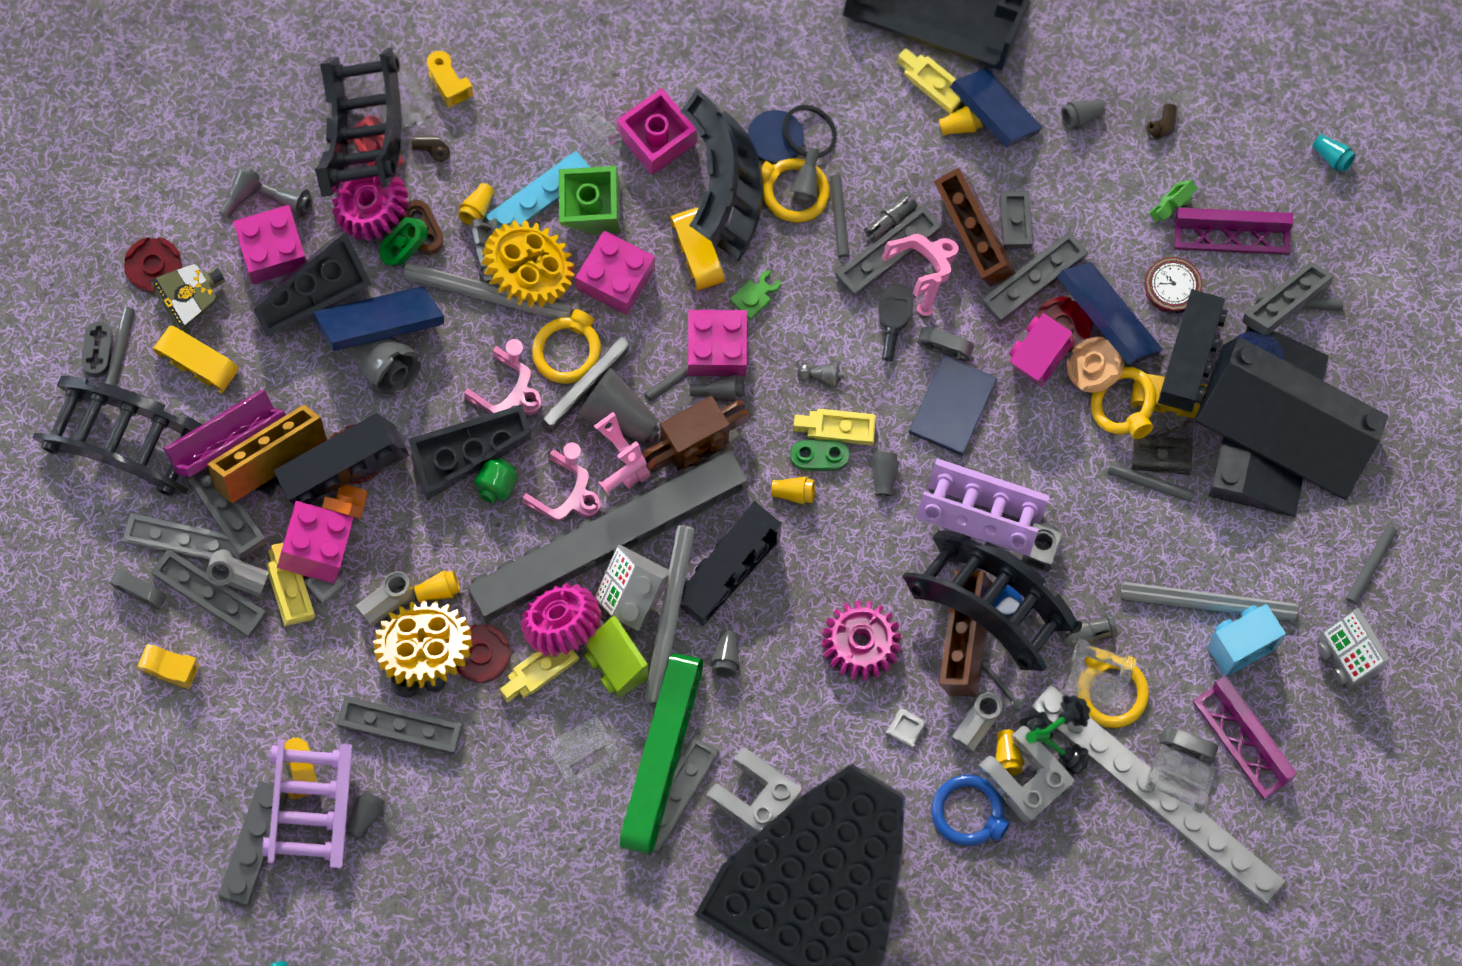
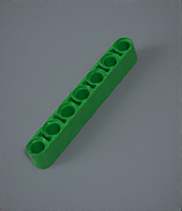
(661, 753)

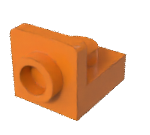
(348, 501)

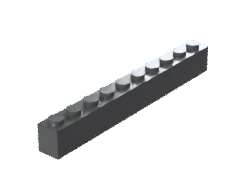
(597, 540)

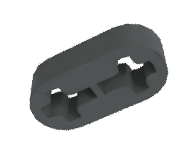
(945, 343)
(90, 349)
(138, 589)
(1189, 744)

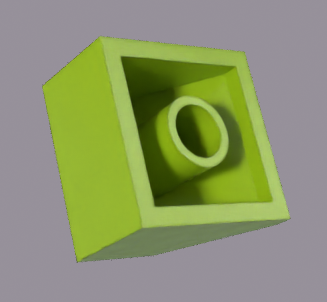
(616, 658)

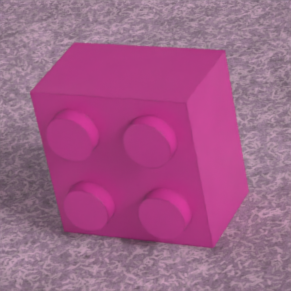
(657, 131)
(270, 244)
(615, 272)
(717, 342)
(1041, 349)
(315, 542)

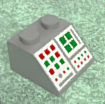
(631, 587)
(1352, 650)

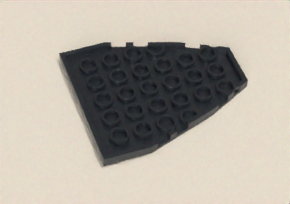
(817, 877)

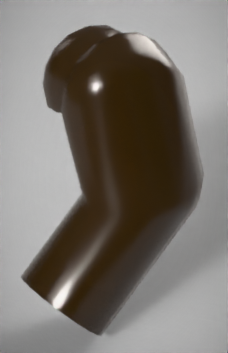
(1164, 126)
(434, 146)

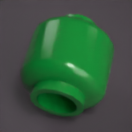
(496, 480)

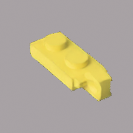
(930, 79)
(837, 426)
(289, 591)
(536, 673)

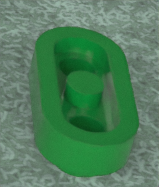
(406, 237)
(820, 458)

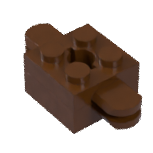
(695, 434)

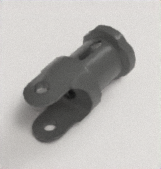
(1092, 630)

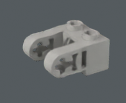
(1039, 791)
(774, 798)

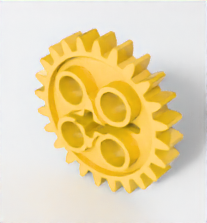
(523, 246)
(421, 636)

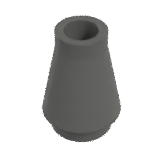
(1079, 113)
(884, 472)
(726, 657)
(365, 812)

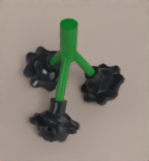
(1041, 728)

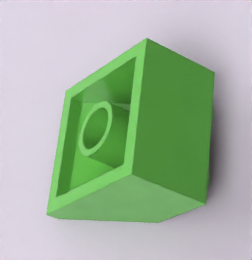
(590, 199)

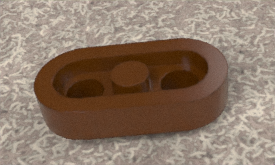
(433, 228)

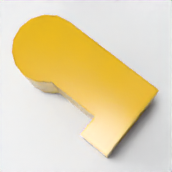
(446, 81)
(168, 666)
(300, 771)

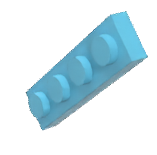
(535, 196)

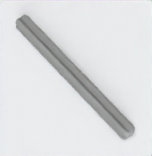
(479, 290)
(1203, 600)
(669, 611)

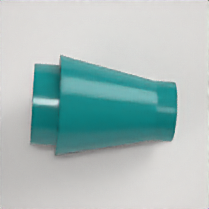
(1334, 153)

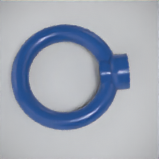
(994, 827)

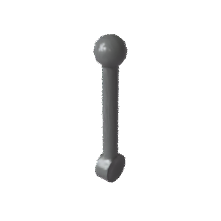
(1016, 703)

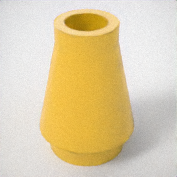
(960, 122)
(476, 204)
(797, 490)
(438, 587)
(1008, 753)

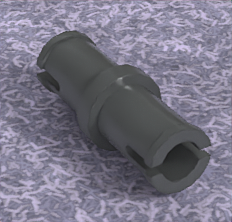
(890, 217)

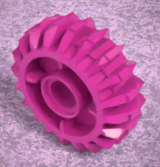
(370, 220)
(561, 620)
(861, 622)

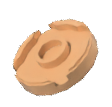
(1094, 365)

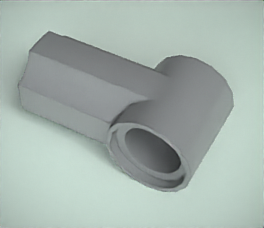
(240, 574)
(384, 600)
(976, 723)

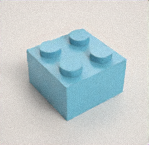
(1246, 639)

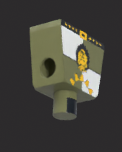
(187, 293)

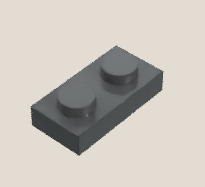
(1016, 219)

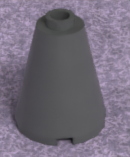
(386, 365)
(616, 396)

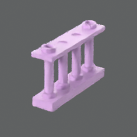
(987, 492)
(334, 821)

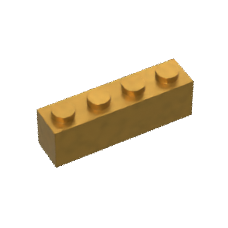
(256, 458)

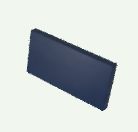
(1109, 313)
(378, 318)

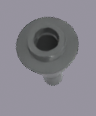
(806, 181)
(243, 186)
(297, 199)
(726, 388)

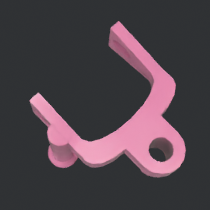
(938, 253)
(520, 392)
(631, 455)
(579, 495)

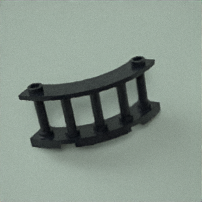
(331, 168)
(733, 181)
(129, 405)
(1008, 570)

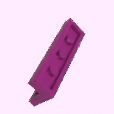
(1233, 221)
(222, 433)
(1254, 732)

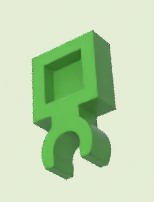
(1177, 197)
(754, 297)

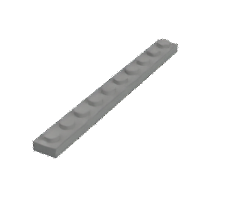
(1193, 826)

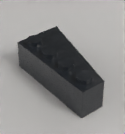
(315, 284)
(1191, 351)
(462, 449)
(342, 460)
(730, 563)

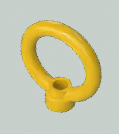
(770, 176)
(578, 322)
(1136, 424)
(1137, 709)

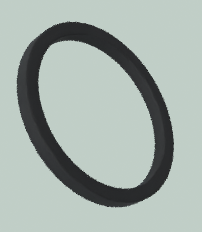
(818, 111)

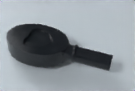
(894, 314)

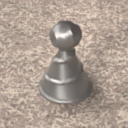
(826, 373)

